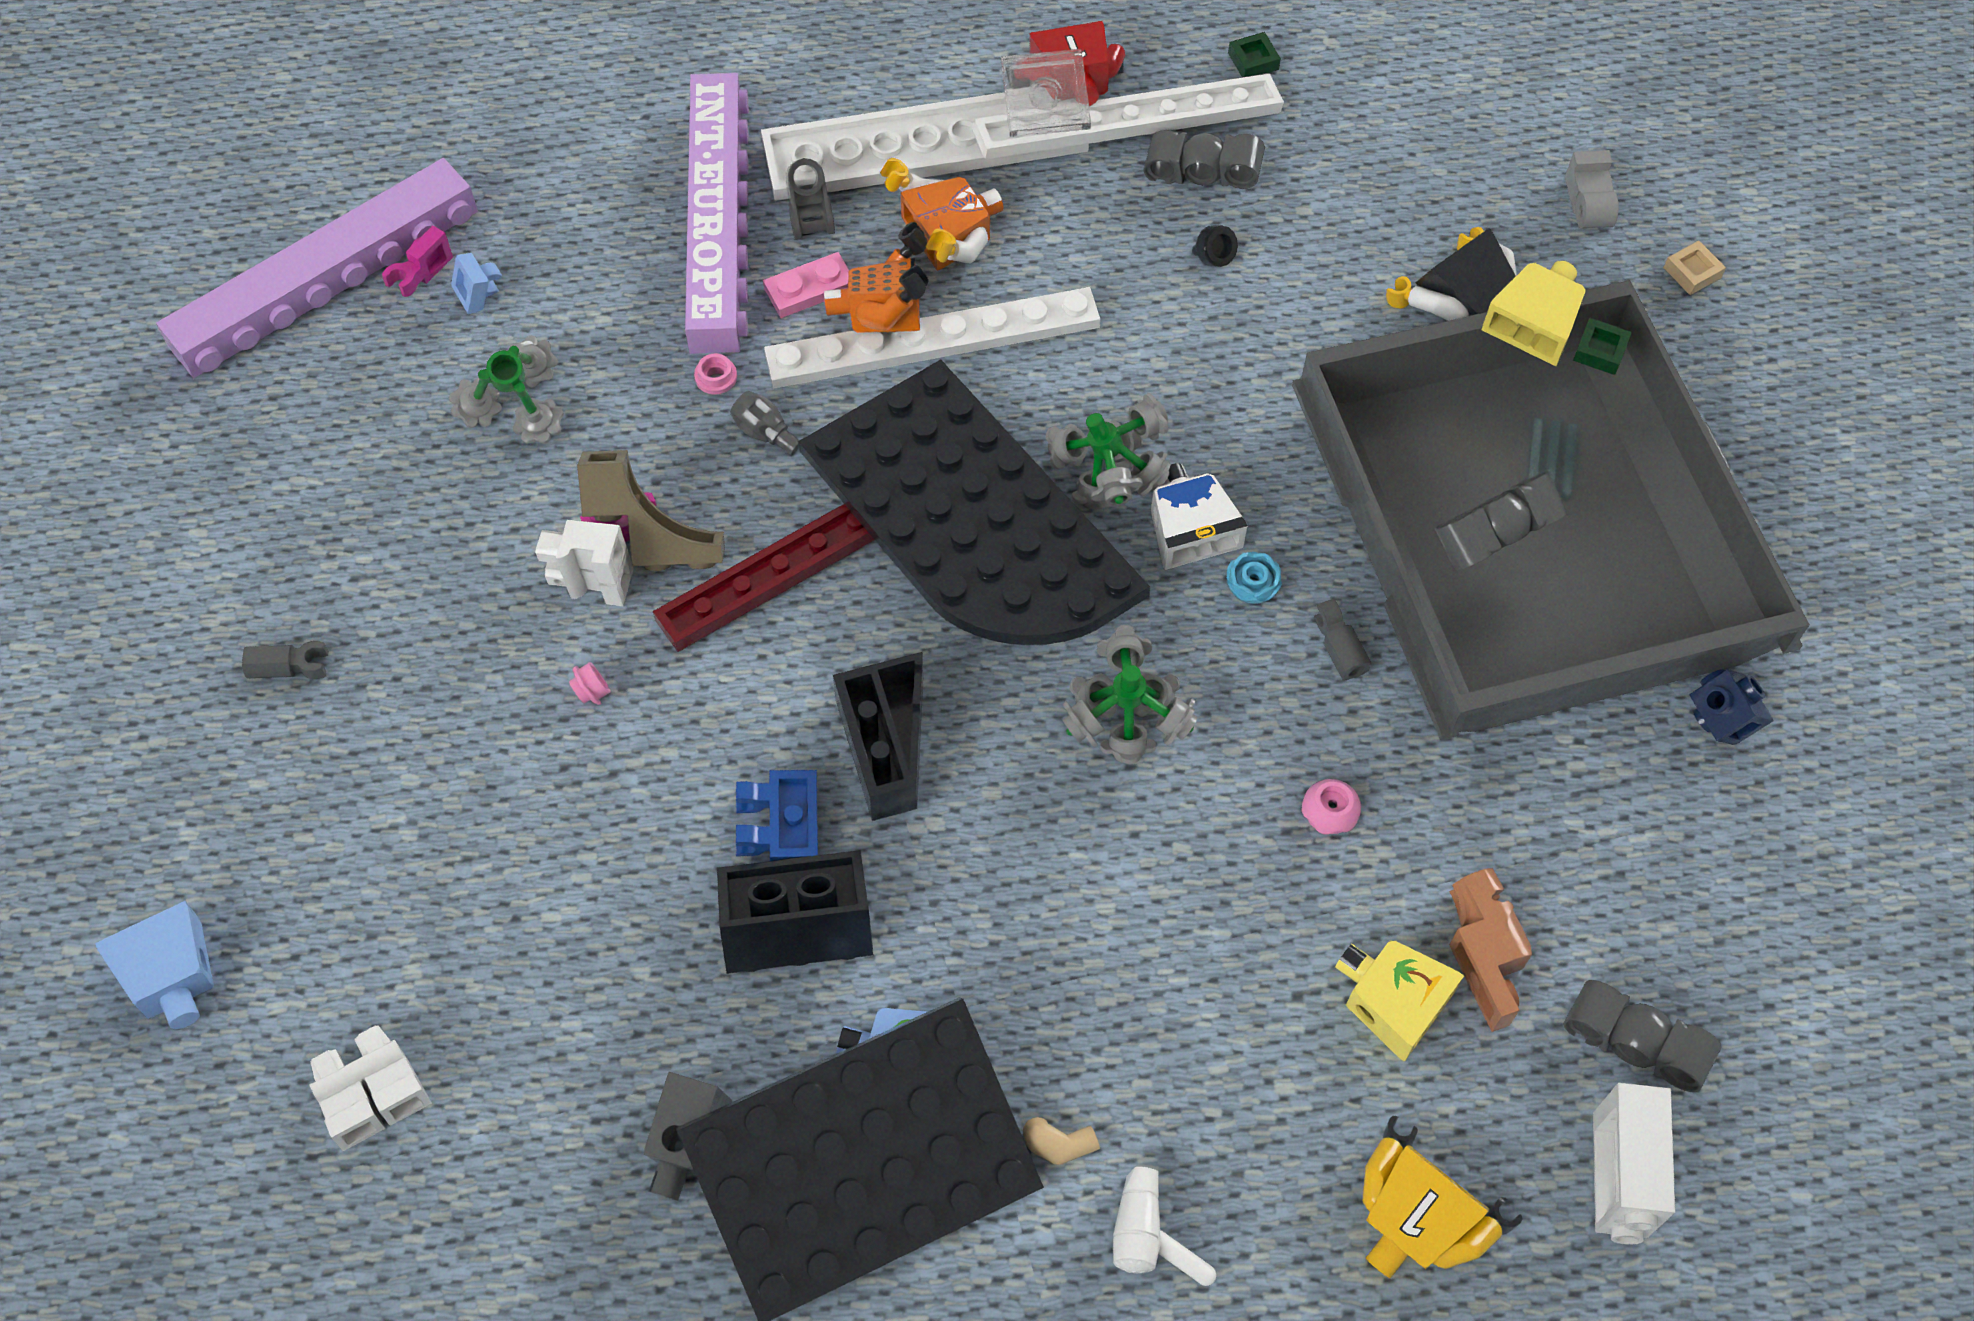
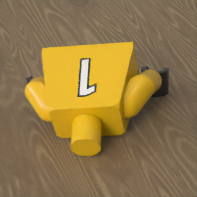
(1424, 1210)

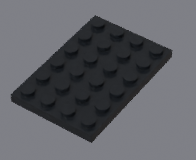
(859, 1159)

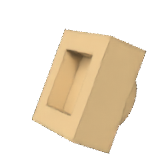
(1694, 267)

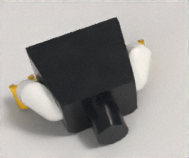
(1463, 281)

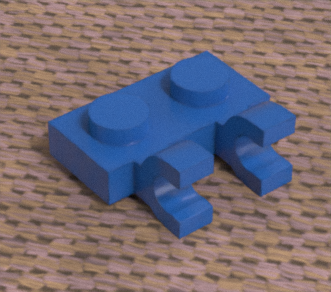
(792, 815)

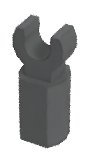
(1341, 641)
(284, 661)

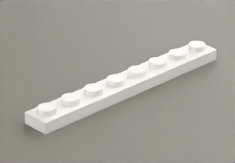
(1142, 115)
(938, 337)

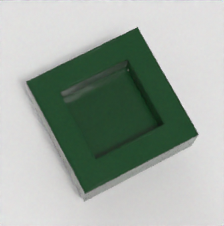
(1254, 55)
(1602, 346)

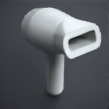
(1139, 1236)

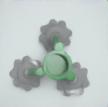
(507, 372)

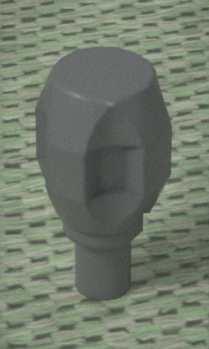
(762, 421)

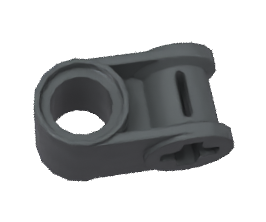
(809, 202)

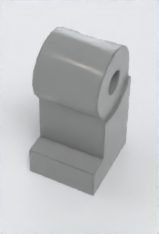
(1592, 189)

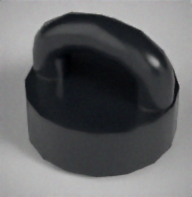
(1216, 245)

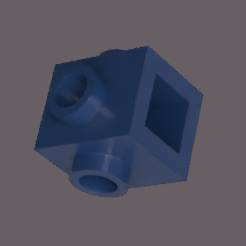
(1730, 706)

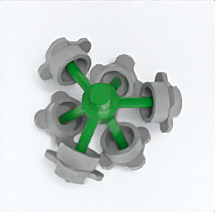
(1117, 447)
(1133, 692)

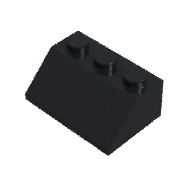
(793, 912)

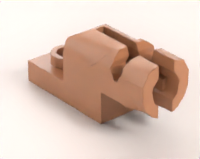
(1489, 945)

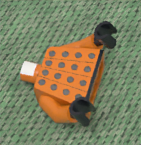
(887, 293)

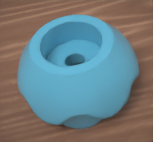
(1260, 567)

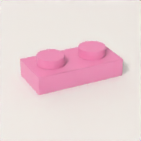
(806, 284)

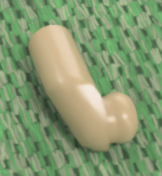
(1055, 1145)

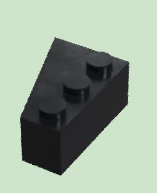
(883, 729)

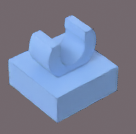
(474, 282)

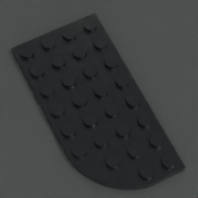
(971, 515)

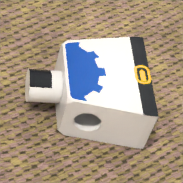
(1194, 519)

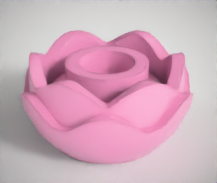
(1328, 819)

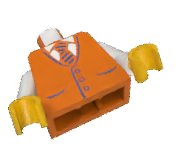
(946, 211)

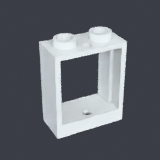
(1633, 1162)

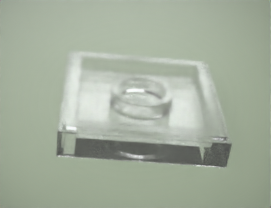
(1045, 93)

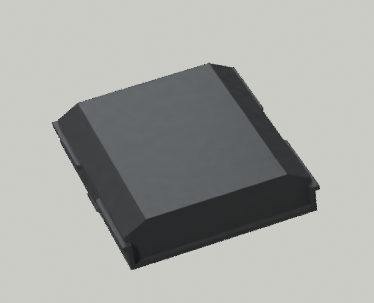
(1624, 593)

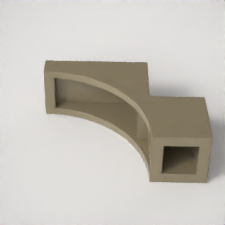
(656, 540)

